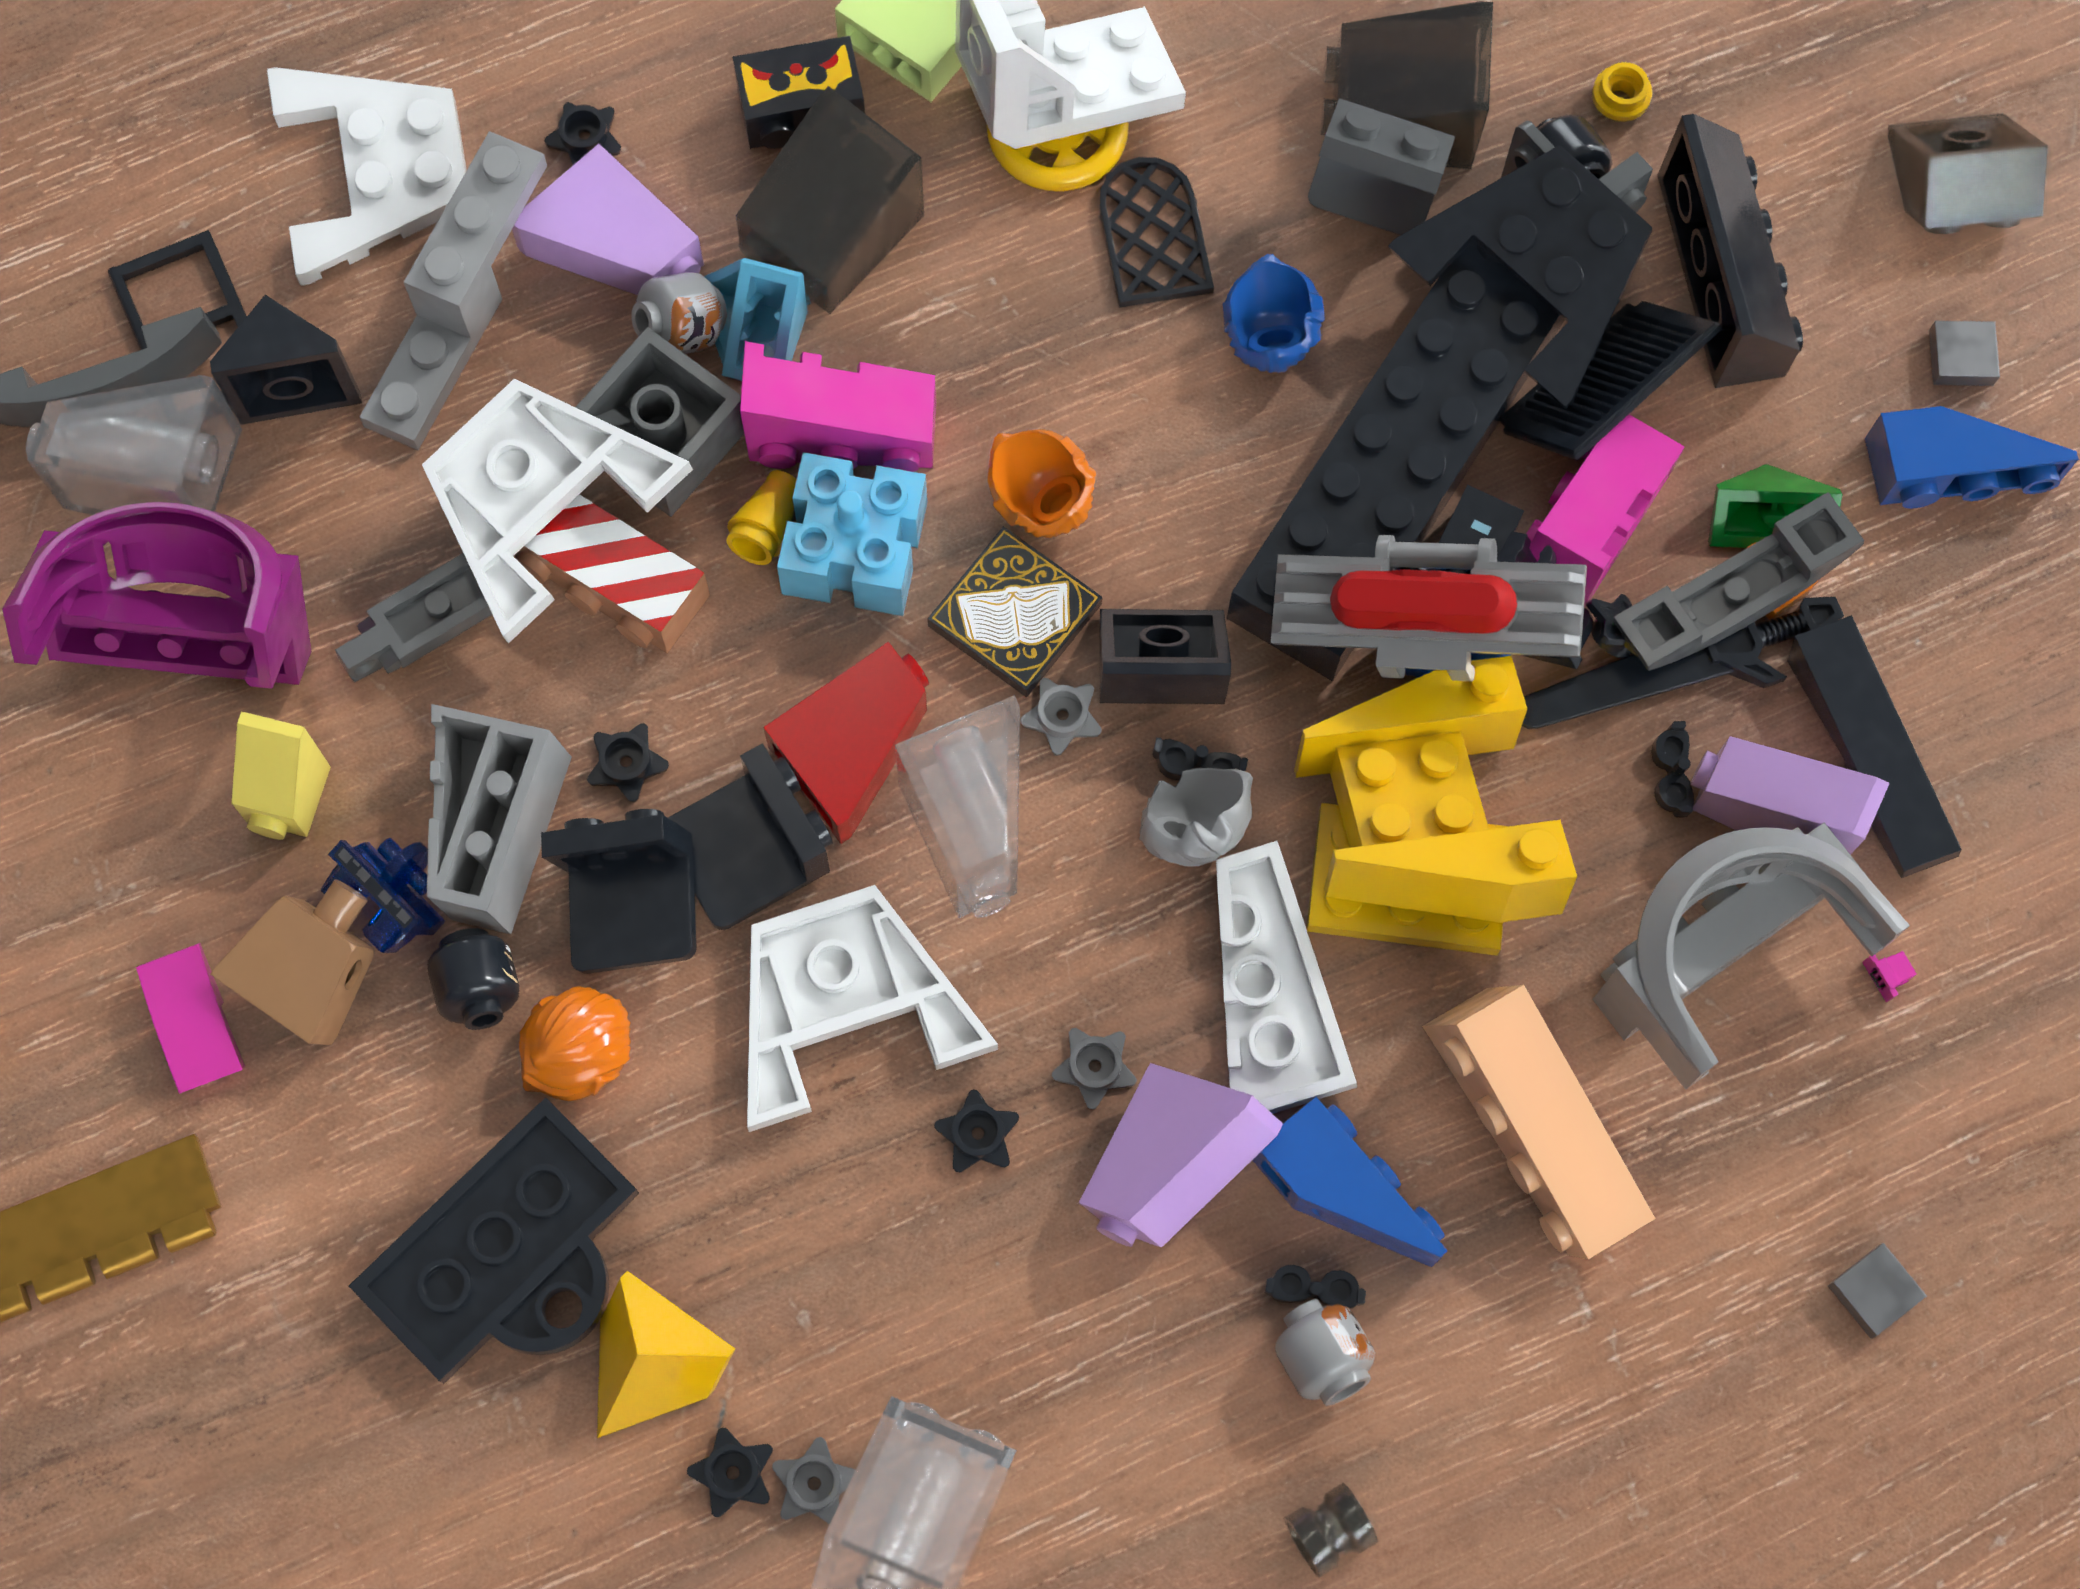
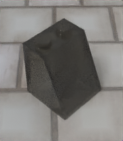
(1419, 69)
(833, 201)

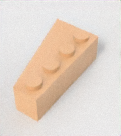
(1540, 1119)

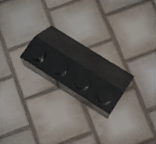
(1728, 253)

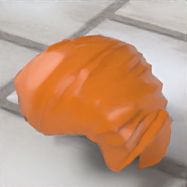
(1040, 482)
(574, 1044)

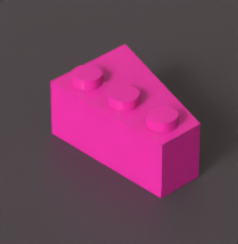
(861, 417)

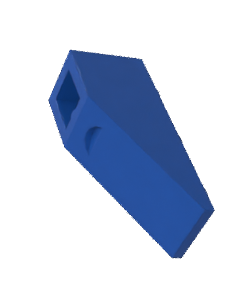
(1950, 454)
(1333, 1180)

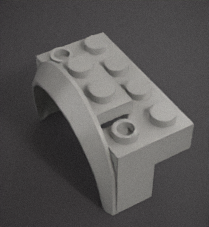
(1672, 959)

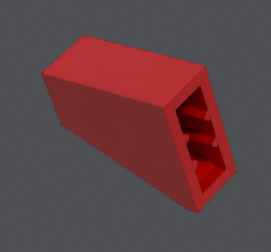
(847, 733)

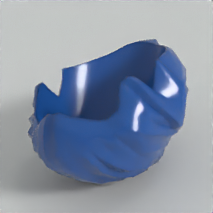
(1273, 315)

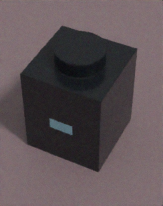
(1480, 517)

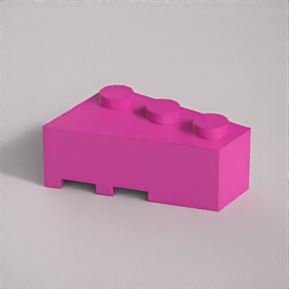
(1605, 499)

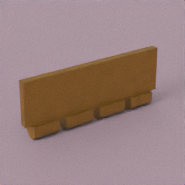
(105, 1219)

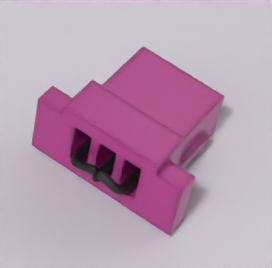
(1889, 973)

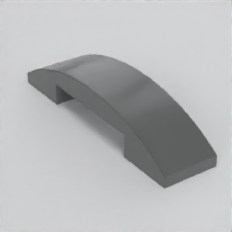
(172, 352)
(1741, 588)

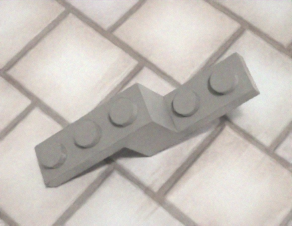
(453, 290)

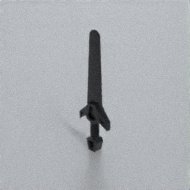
(1631, 681)

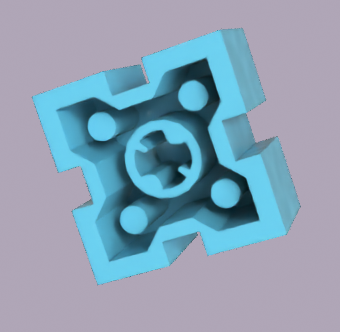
(852, 534)

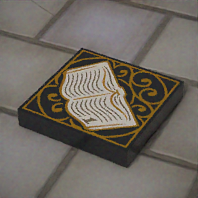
(1014, 611)

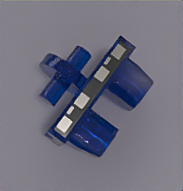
(395, 883)

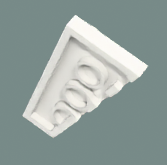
(1276, 1005)

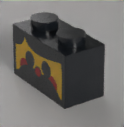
(784, 83)

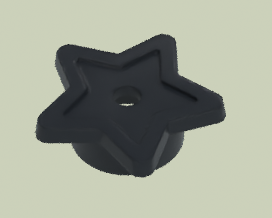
(583, 119)
(1605, 631)
(620, 745)
(978, 1115)
(713, 1472)

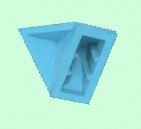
(762, 307)

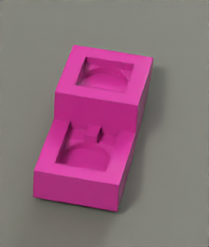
(189, 1018)

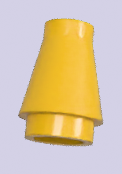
(760, 523)

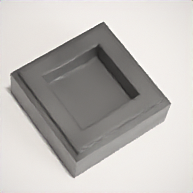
(1964, 353)
(1877, 1290)

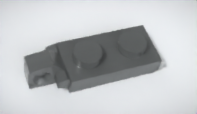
(416, 620)

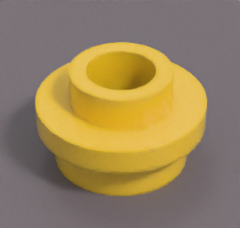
(1625, 78)

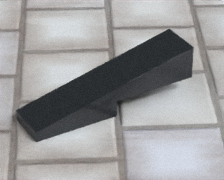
(1871, 738)

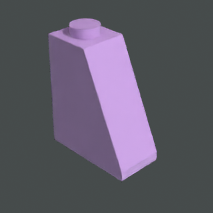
(606, 227)
(1777, 789)
(1173, 1155)

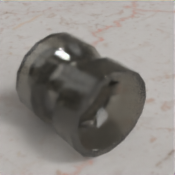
(1332, 1529)

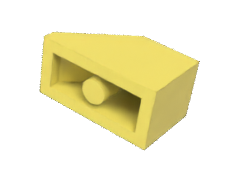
(276, 776)

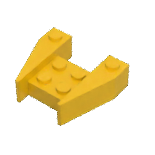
(1416, 807)

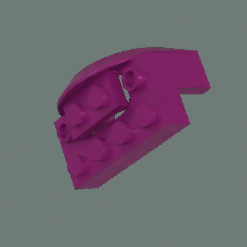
(90, 618)

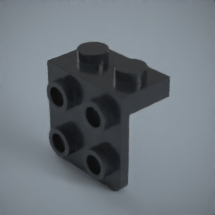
(753, 841)
(627, 890)

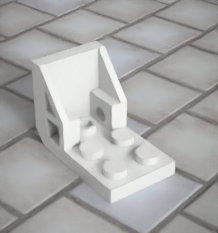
(1061, 78)

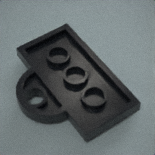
(502, 1249)

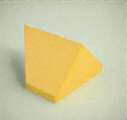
(652, 1357)

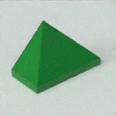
(1757, 499)

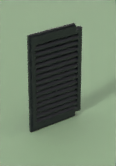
(1633, 359)

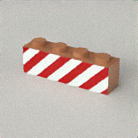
(618, 573)

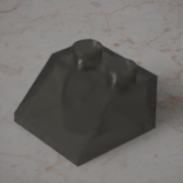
(1969, 171)

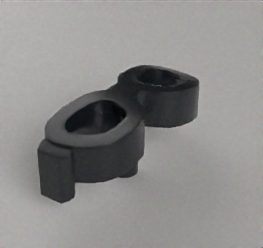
(1671, 754)
(1177, 757)
(1294, 1285)

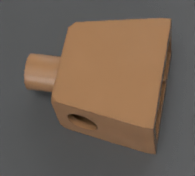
(302, 963)

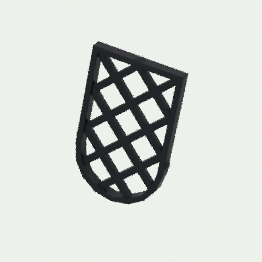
(1190, 210)

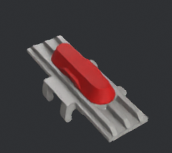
(1429, 615)

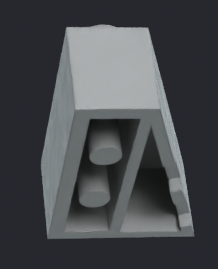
(489, 808)

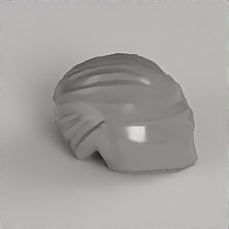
(1197, 816)

